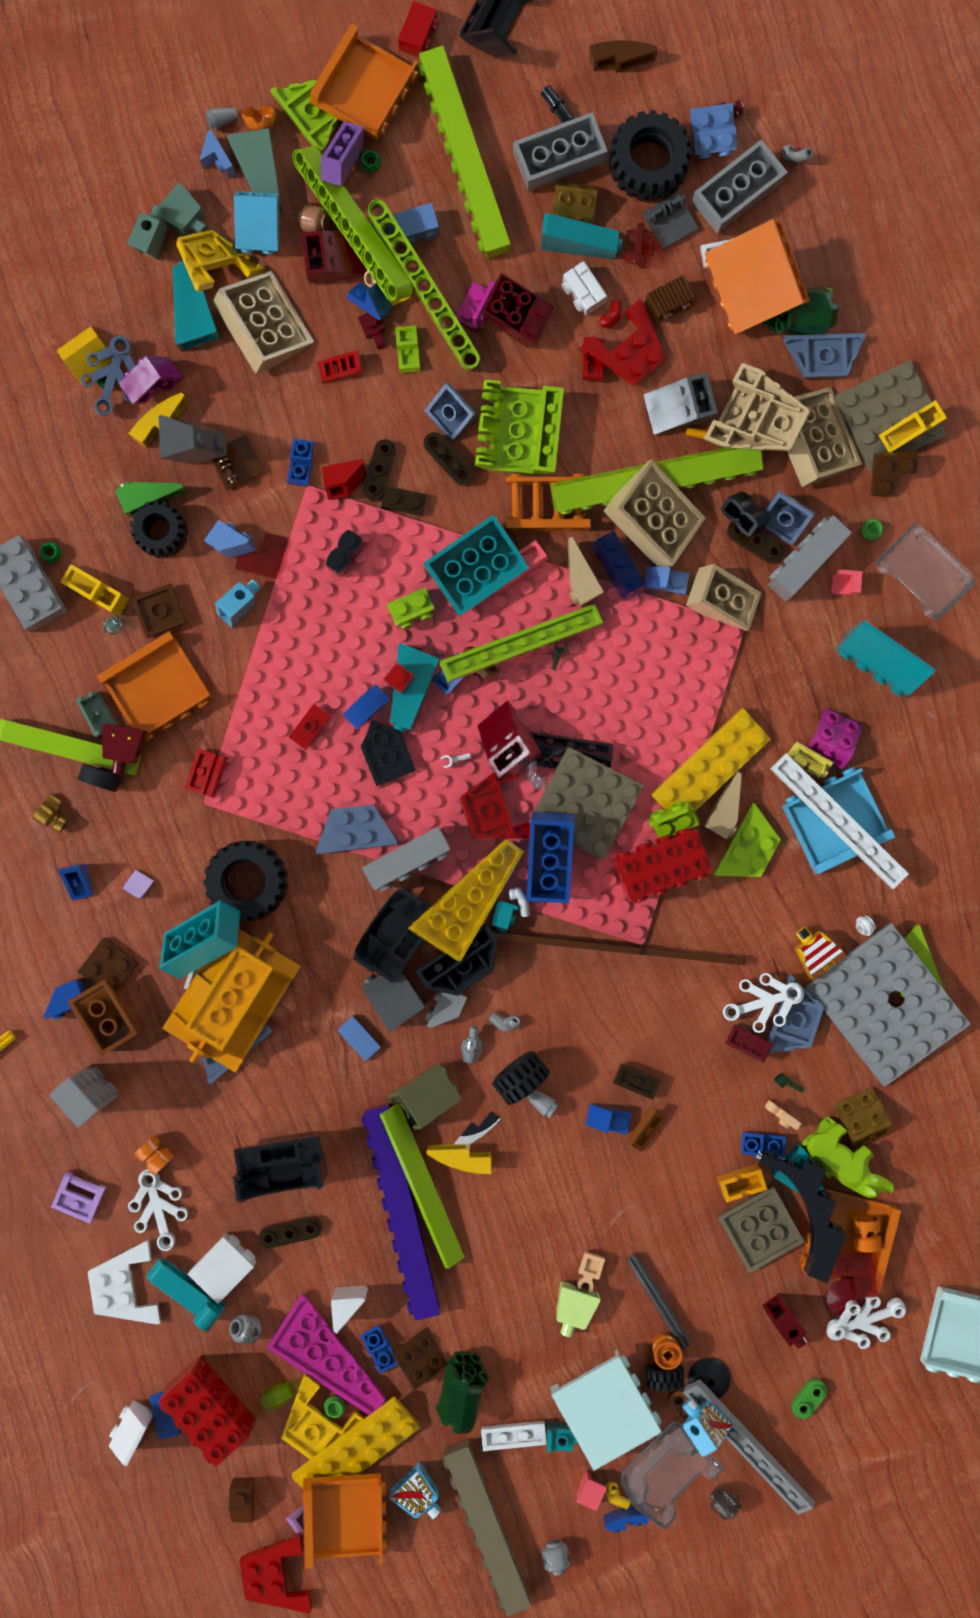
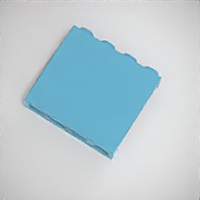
(817, 840)

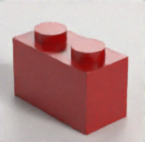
(418, 29)

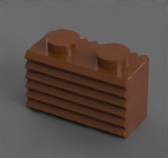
(670, 298)

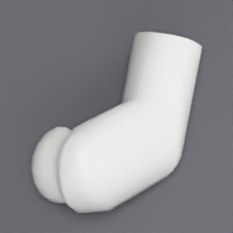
(524, 906)

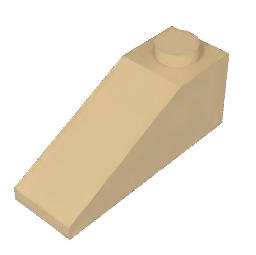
(582, 581)
(725, 812)

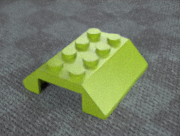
(519, 429)

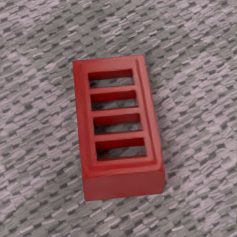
(350, 356)

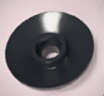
(711, 1369)

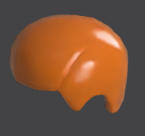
(259, 119)

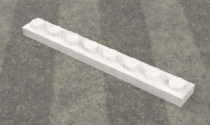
(839, 821)

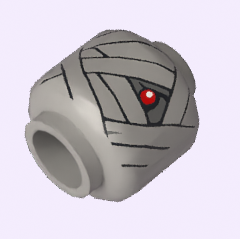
(245, 1329)
(556, 1556)

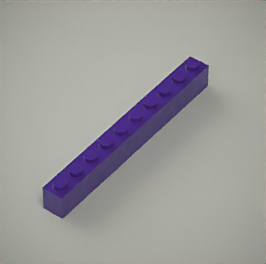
(403, 1219)

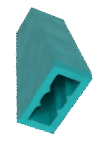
(579, 238)
(191, 312)
(407, 706)

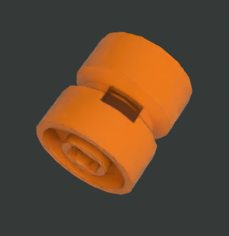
(154, 1154)
(866, 1234)
(666, 1351)

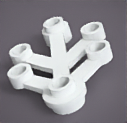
(767, 1001)
(157, 1206)
(841, 1328)

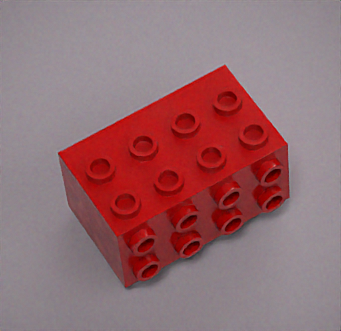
(661, 865)
(207, 1411)

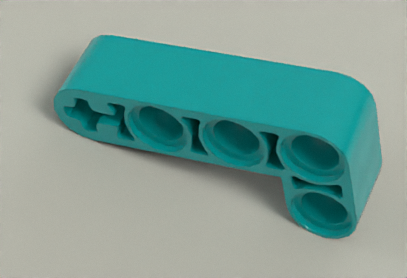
(185, 1292)

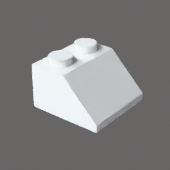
(130, 1431)

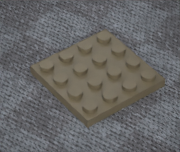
(881, 404)
(595, 795)

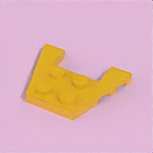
(210, 251)
(309, 1428)

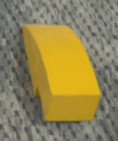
(148, 425)
(913, 426)
(95, 590)
(460, 1157)

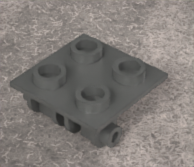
(670, 220)

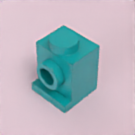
(503, 916)
(555, 1432)

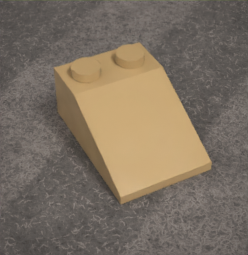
(723, 597)

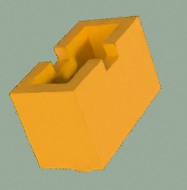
(741, 1182)

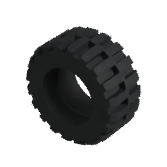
(657, 130)
(259, 854)

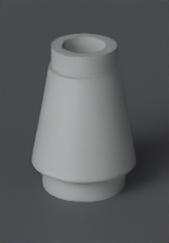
(221, 117)
(544, 1104)

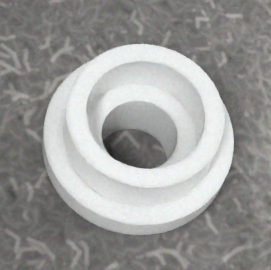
(865, 925)

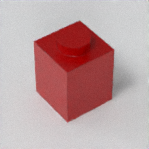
(399, 678)

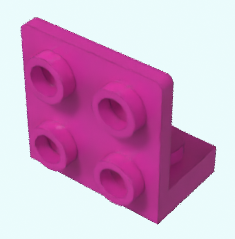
(470, 312)
(835, 738)

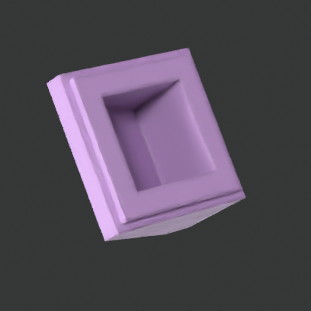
(138, 884)
(296, 1520)

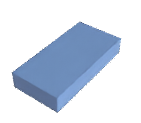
(359, 1038)

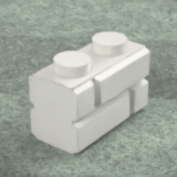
(584, 288)

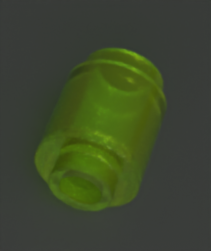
(276, 1396)

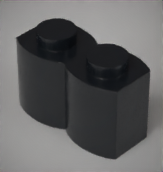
(744, 512)
(348, 548)

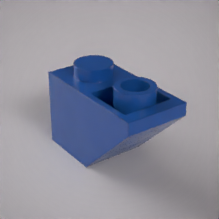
(62, 994)

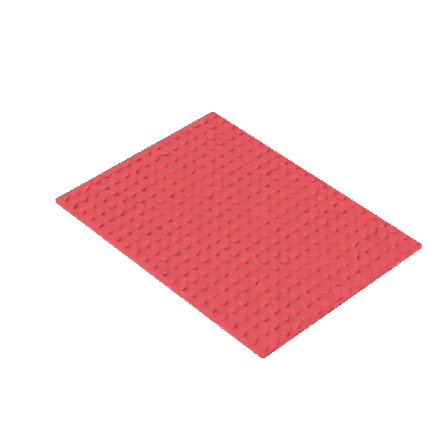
(636, 681)

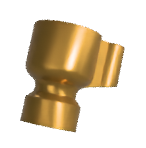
(47, 814)

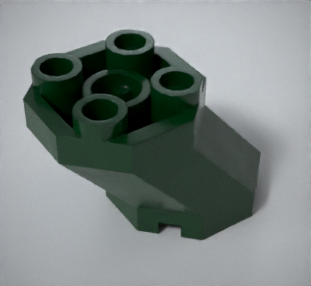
(809, 318)
(462, 1391)

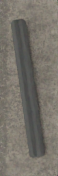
(659, 1301)

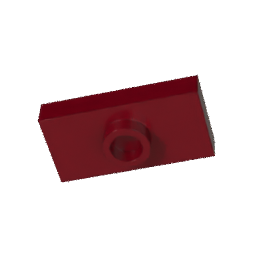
(749, 1043)

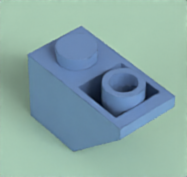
(228, 541)

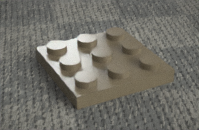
(760, 1228)

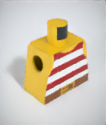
(817, 952)

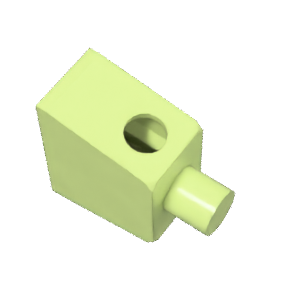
(575, 1307)

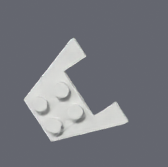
(114, 1287)

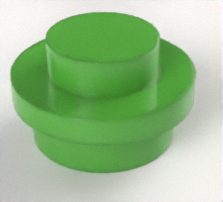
(872, 529)
(334, 1407)

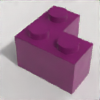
(149, 377)

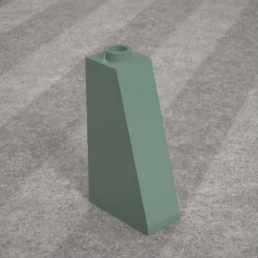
(257, 160)

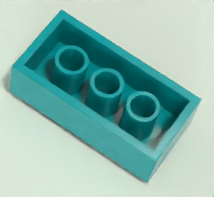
(200, 939)

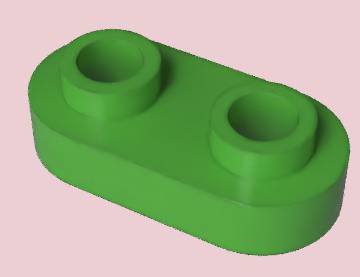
(806, 1398)

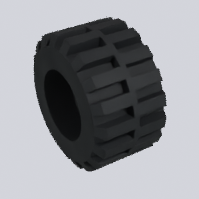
(146, 517)
(521, 1077)

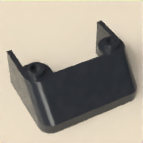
(488, 25)

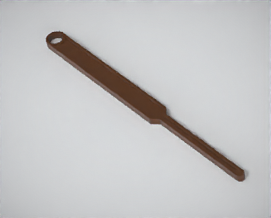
(617, 948)

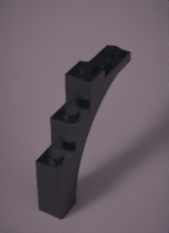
(825, 1238)

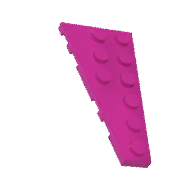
(316, 1350)

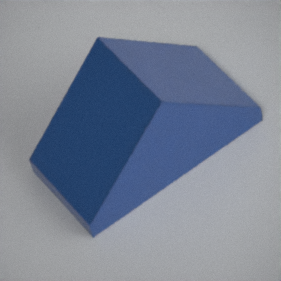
(77, 881)

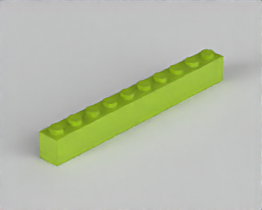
(464, 153)
(682, 471)

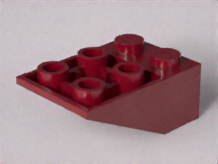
(330, 257)
(517, 311)
(507, 741)

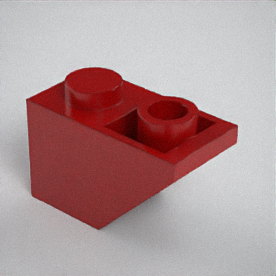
(343, 478)

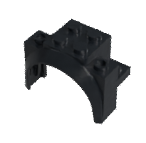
(387, 940)
(279, 1166)

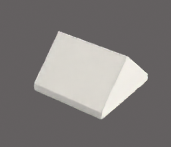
(345, 1303)

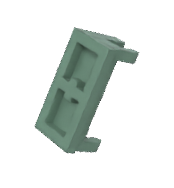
(95, 712)

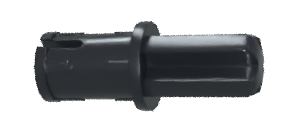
(556, 104)

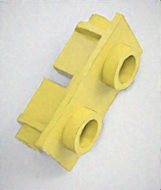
(815, 762)

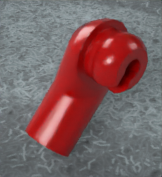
(613, 316)

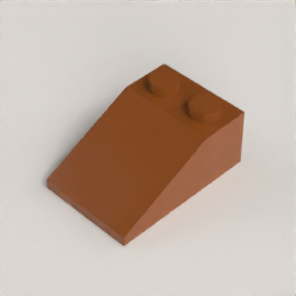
(104, 1017)

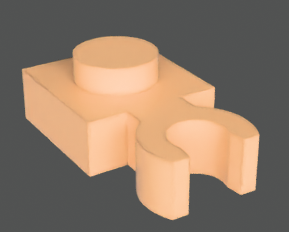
(785, 1118)
(590, 1268)

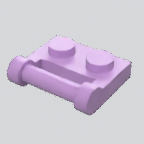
(76, 1203)

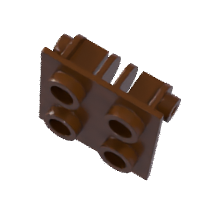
(239, 463)
(419, 1358)

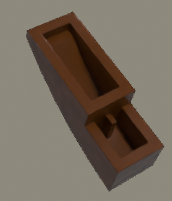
(621, 54)

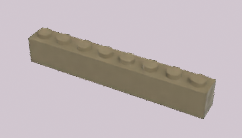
(487, 1527)

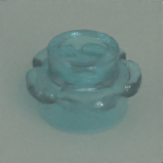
(112, 625)

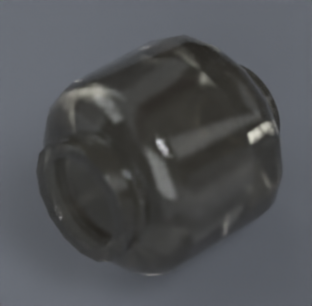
(725, 1502)

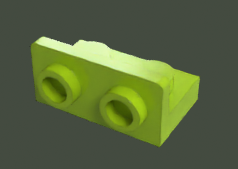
(411, 608)
(673, 819)

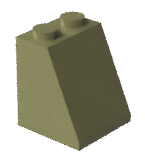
(425, 1096)

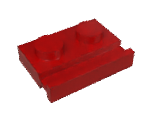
(206, 773)

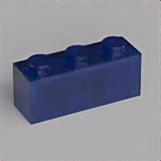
(619, 566)

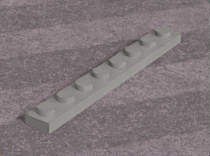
(755, 1453)

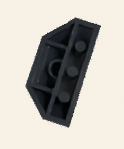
(455, 977)

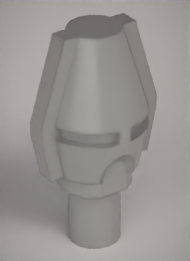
(471, 1046)

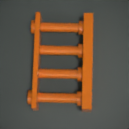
(537, 523)

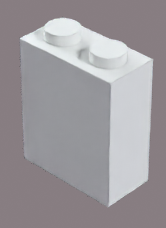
(222, 1267)

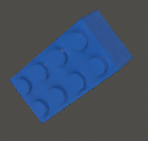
(550, 857)

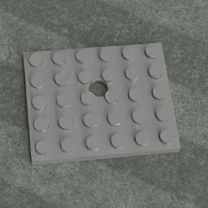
(858, 1004)

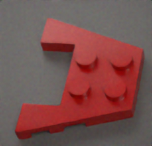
(636, 354)
(488, 813)
(265, 1576)

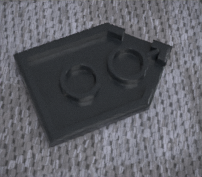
(386, 753)

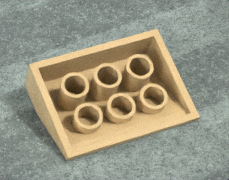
(262, 321)
(824, 442)
(655, 515)

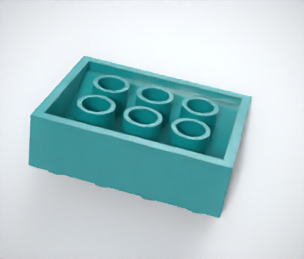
(476, 565)
(883, 659)

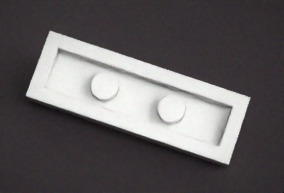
(513, 1435)

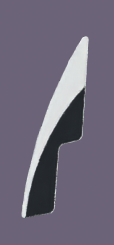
(473, 1132)

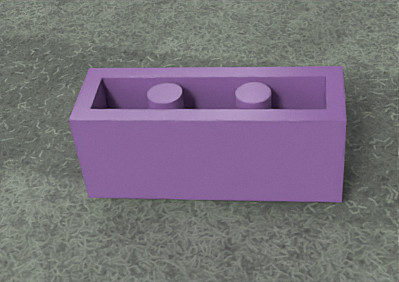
(342, 153)

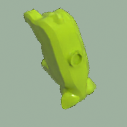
(843, 1164)

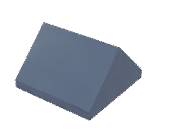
(451, 412)
(787, 517)

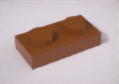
(646, 1129)

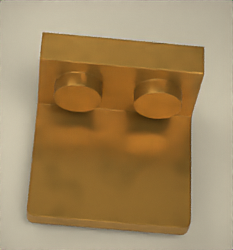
(575, 201)
(863, 1118)

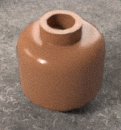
(313, 218)

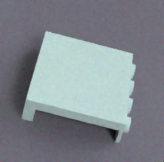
(953, 1335)
(607, 1411)

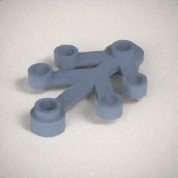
(112, 371)

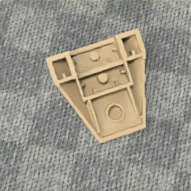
(758, 415)

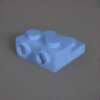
(713, 130)

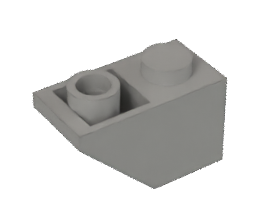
(446, 1008)

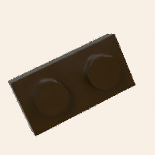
(403, 501)
(636, 1081)

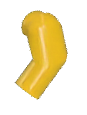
(614, 1497)

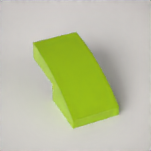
(407, 349)

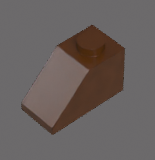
(241, 1500)

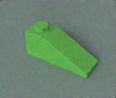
(138, 493)

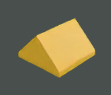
(77, 350)

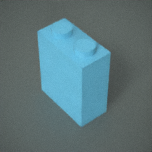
(257, 222)

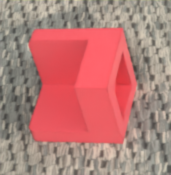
(846, 582)
(590, 1492)

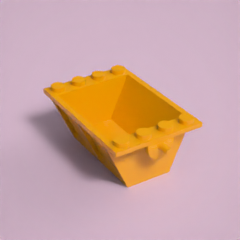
(232, 1001)

